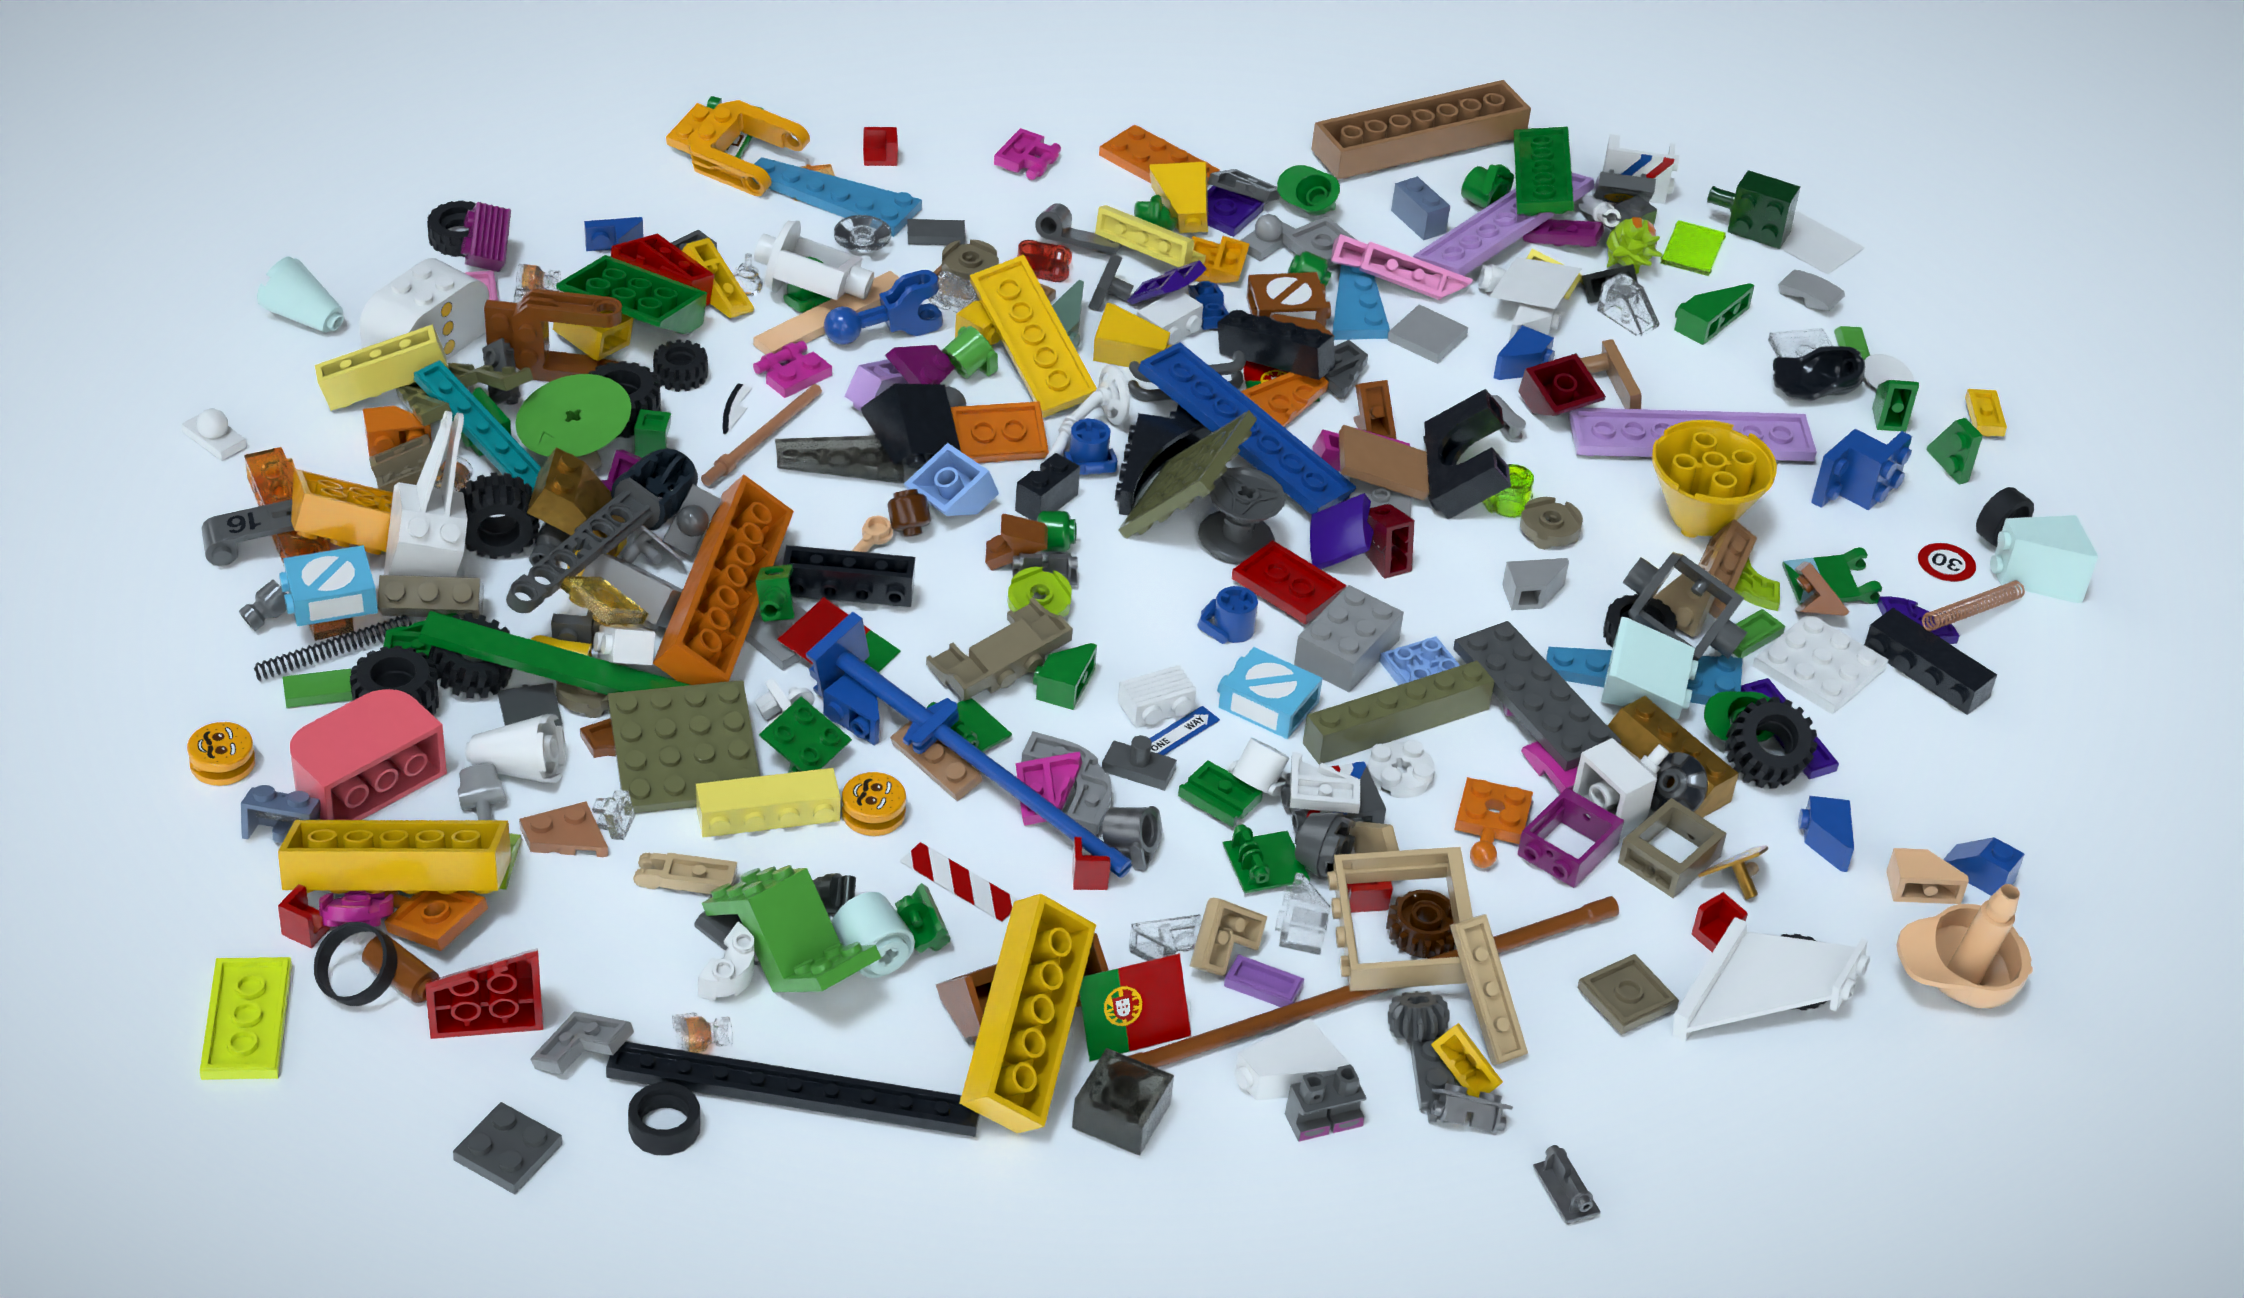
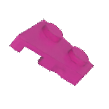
(1050, 778)

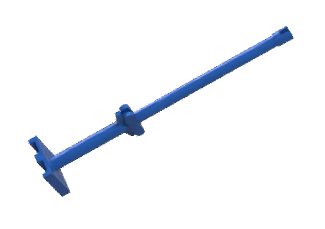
(846, 650)

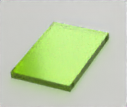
(1693, 248)

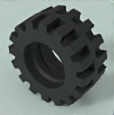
(680, 365)

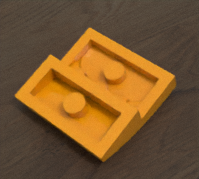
(1222, 260)

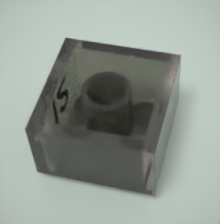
(1122, 1101)

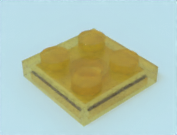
(603, 600)

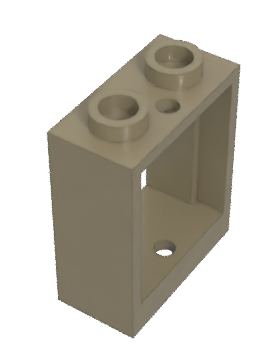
(1669, 874)

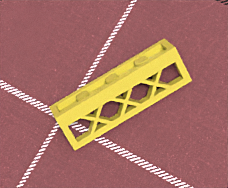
(1146, 237)

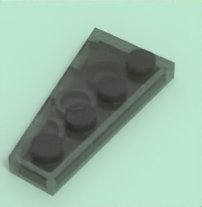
(839, 456)

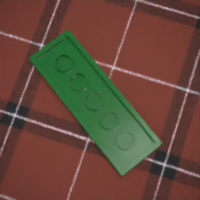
(1543, 171)

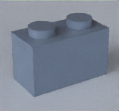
(1420, 208)

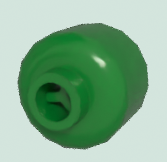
(1311, 263)
(1061, 530)

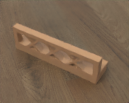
(1726, 557)

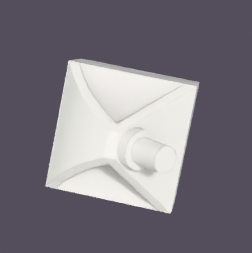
(1619, 781)

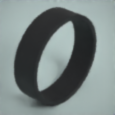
(329, 945)

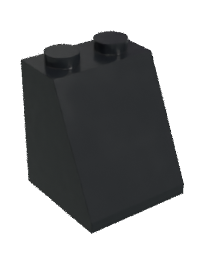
(912, 422)

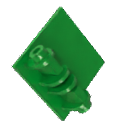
(978, 725)
(805, 737)
(1262, 860)

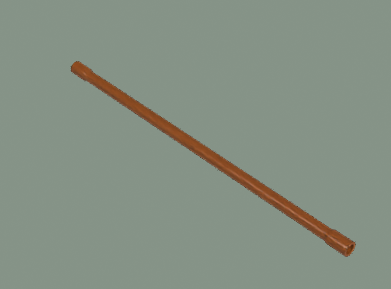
(1587, 914)

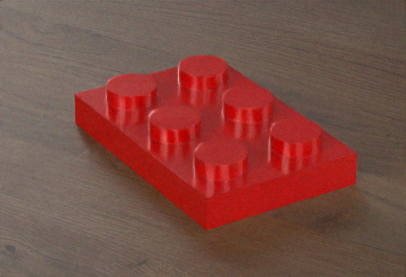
(1288, 581)

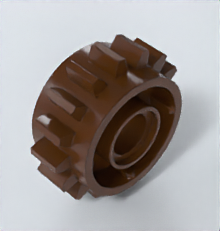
(1421, 923)

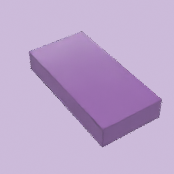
(1263, 981)

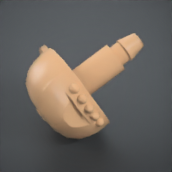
(1969, 951)

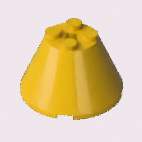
(1711, 474)

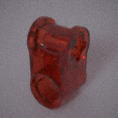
(1044, 261)

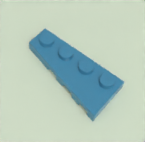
(1358, 307)

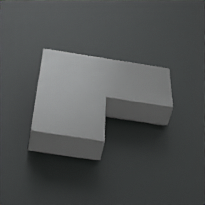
(578, 1034)

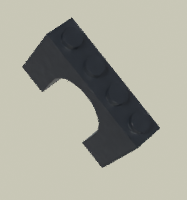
(1447, 438)

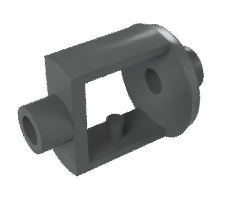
(1647, 580)

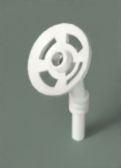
(1107, 396)

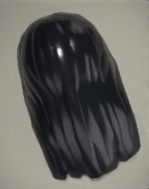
(1819, 373)

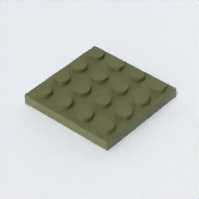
(1188, 475)
(678, 739)

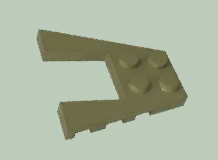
(430, 410)

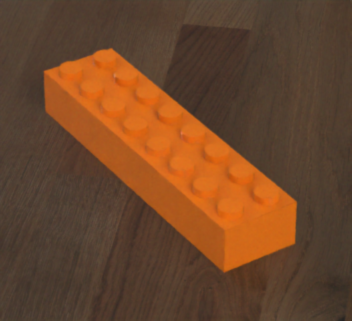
(721, 587)

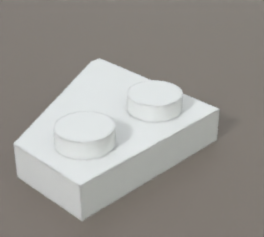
(1322, 788)

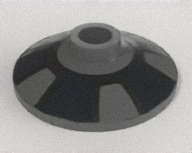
(1689, 784)

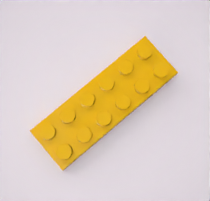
(1033, 335)

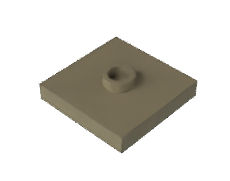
(1628, 993)

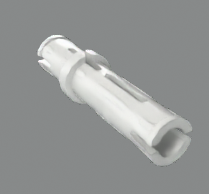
(1599, 210)

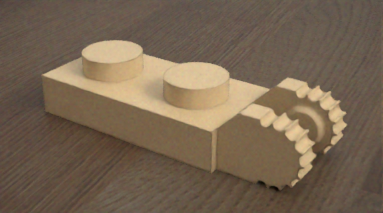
(684, 872)

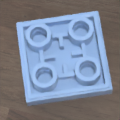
(1417, 660)

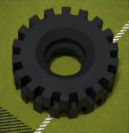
(469, 675)

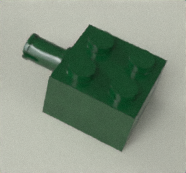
(1759, 208)

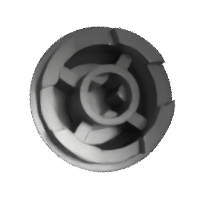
(1321, 839)

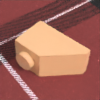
(1924, 878)

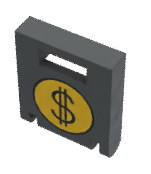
(1619, 187)

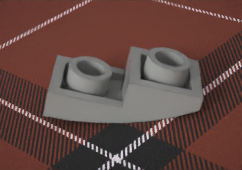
(1815, 290)

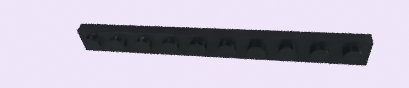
(793, 1088)

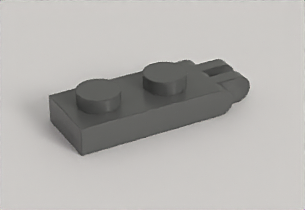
(1429, 1074)

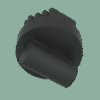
(835, 890)

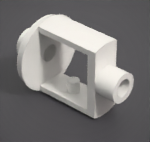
(785, 263)

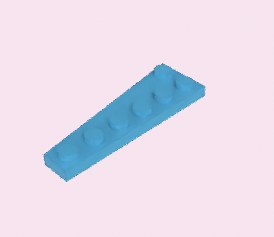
(841, 195)
(1591, 666)

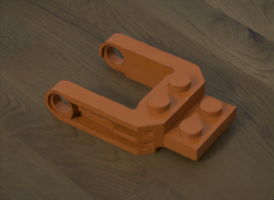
(527, 329)

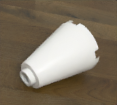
(522, 749)

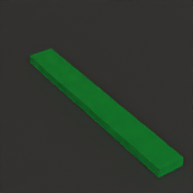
(536, 657)

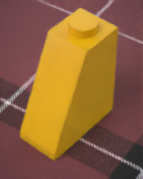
(1183, 193)
(1127, 338)
(597, 341)

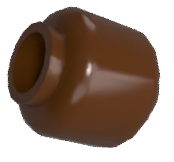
(909, 512)

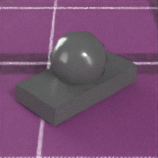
(691, 520)

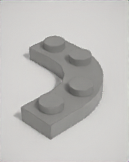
(1091, 785)

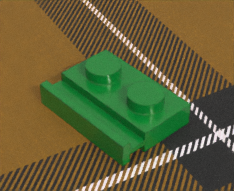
(1220, 793)

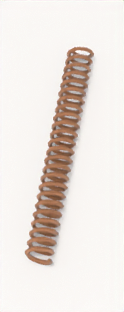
(1941, 619)

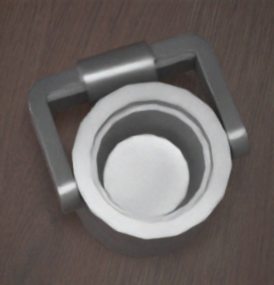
(1134, 832)

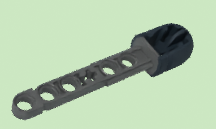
(635, 500)

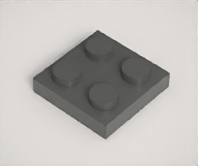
(507, 1147)

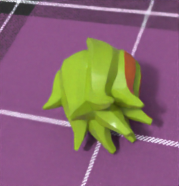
(1632, 243)

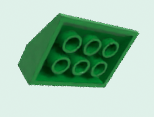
(641, 293)

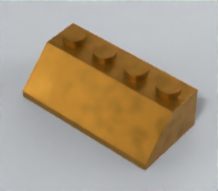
(1645, 725)

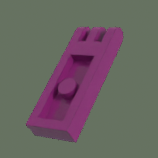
(1566, 233)

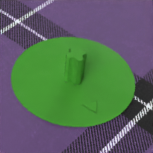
(552, 415)

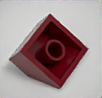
(1559, 386)

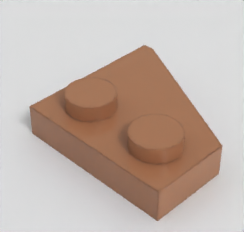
(564, 831)

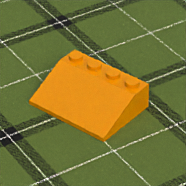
(340, 511)

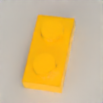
(1986, 412)

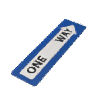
(1182, 730)

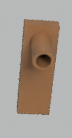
(1618, 373)

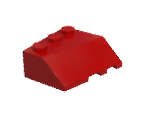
(487, 998)

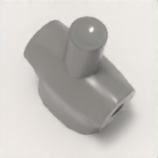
(480, 789)

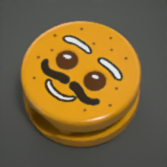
(221, 753)
(873, 803)

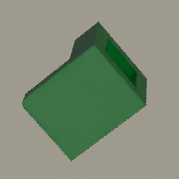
(651, 431)

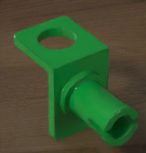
(775, 593)

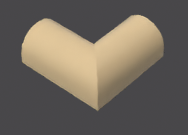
(1220, 929)

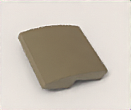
(401, 463)

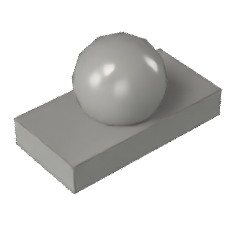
(1266, 236)

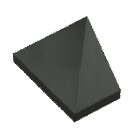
(1594, 281)

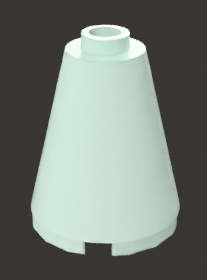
(299, 296)

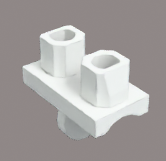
(776, 701)

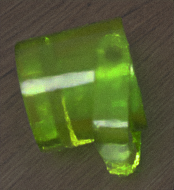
(1513, 499)

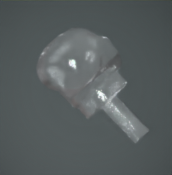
(748, 277)

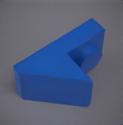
(610, 232)

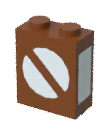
(1288, 295)

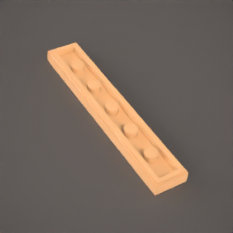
(811, 323)

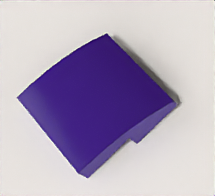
(1167, 283)
(1340, 532)

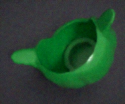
(1155, 213)

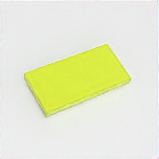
(246, 1018)

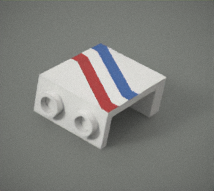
(1636, 162)

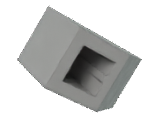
(1533, 582)

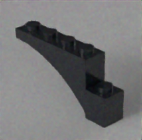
(1153, 444)

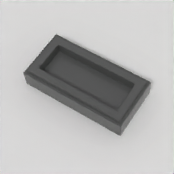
(935, 231)

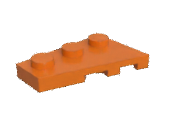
(1286, 395)

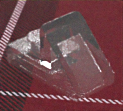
(1164, 936)

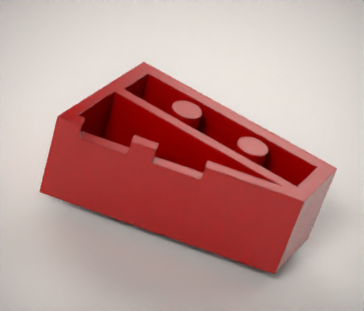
(664, 258)

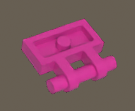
(1021, 152)
(797, 374)

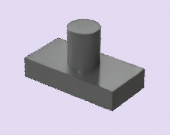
(1110, 284)
(1139, 763)

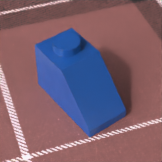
(1523, 351)
(1828, 829)
(1987, 863)

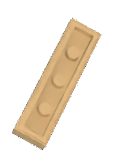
(1489, 989)

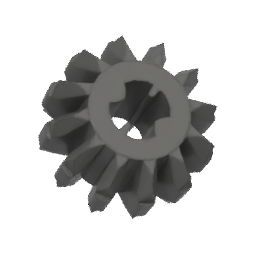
(1418, 1016)

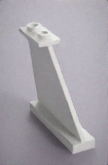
(1766, 975)

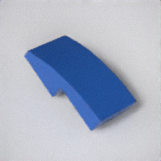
(1213, 303)

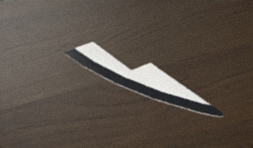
(733, 410)

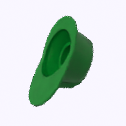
(1309, 189)
(1725, 707)

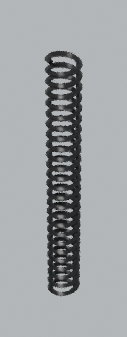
(332, 642)

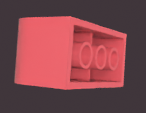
(368, 754)

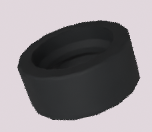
(2003, 505)
(664, 1140)

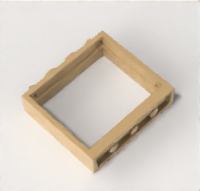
(1394, 867)

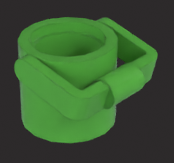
(971, 352)

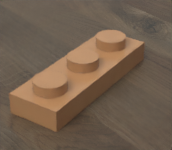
(941, 765)

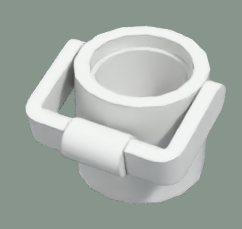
(1261, 767)

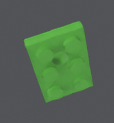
(790, 929)

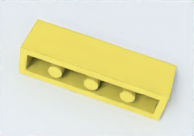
(378, 367)
(767, 802)

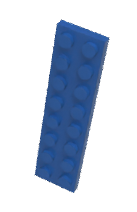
(1268, 449)

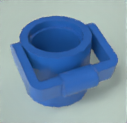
(1091, 447)
(1233, 615)

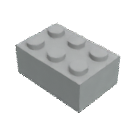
(1348, 638)

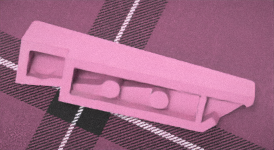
(1397, 267)

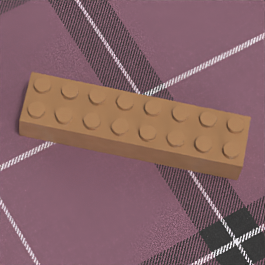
(1419, 129)

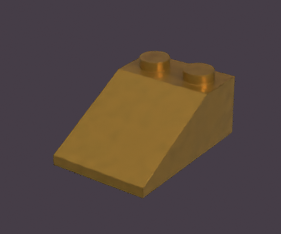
(568, 494)

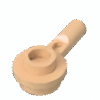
(875, 531)

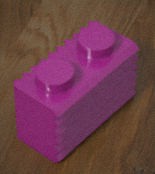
(487, 236)

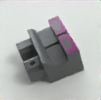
(1325, 1104)

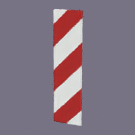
(960, 881)

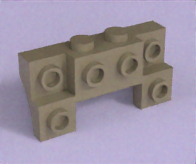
(1003, 655)

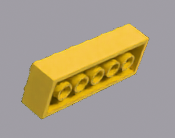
(395, 855)
(1028, 1014)

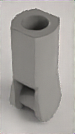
(1512, 422)

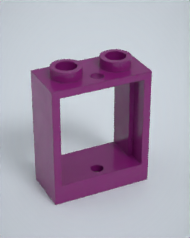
(1570, 810)

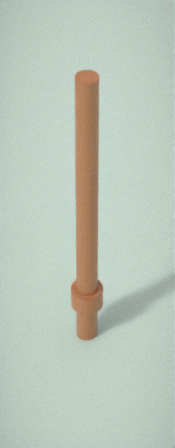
(727, 462)

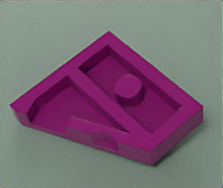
(921, 363)

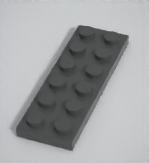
(1535, 693)

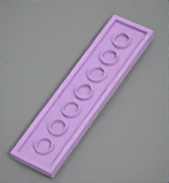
(1489, 232)
(1635, 430)

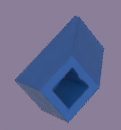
(853, 708)

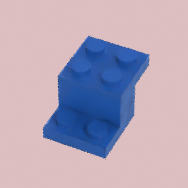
(1862, 469)

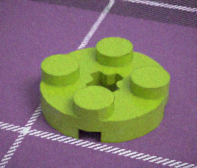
(1036, 580)

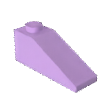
(872, 380)

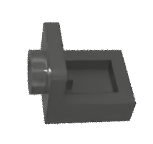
(574, 627)

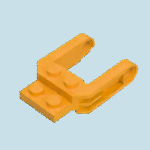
(709, 132)

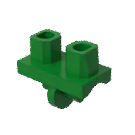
(923, 919)

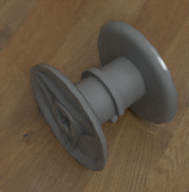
(1244, 502)

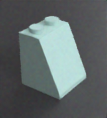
(2046, 556)
(1649, 666)

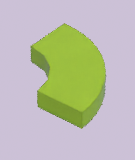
(1758, 589)

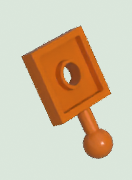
(1503, 825)
(434, 917)

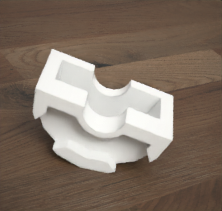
(732, 972)

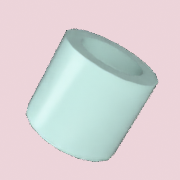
(874, 921)

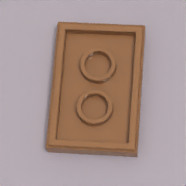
(1383, 462)

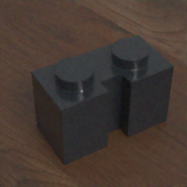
(1047, 488)

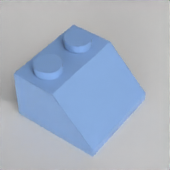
(954, 483)

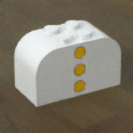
(423, 297)

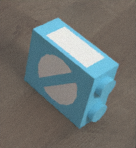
(328, 586)
(1269, 692)

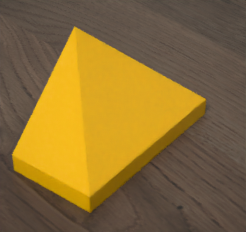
(1466, 1061)

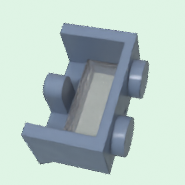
(276, 809)

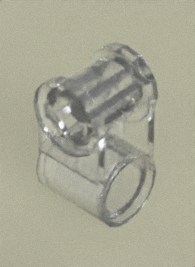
(953, 292)

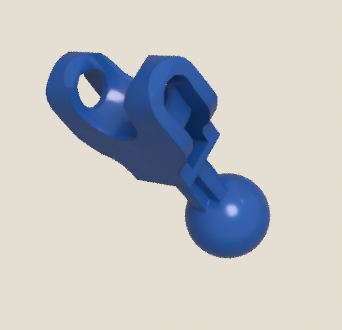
(899, 310)

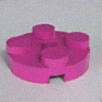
(355, 907)

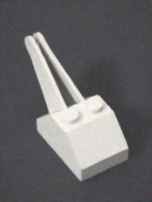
(426, 521)

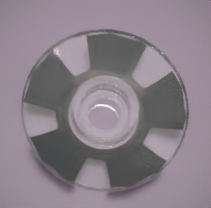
(862, 233)

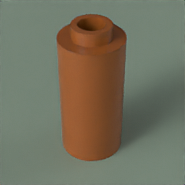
(410, 972)

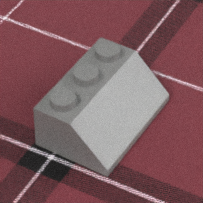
(644, 588)

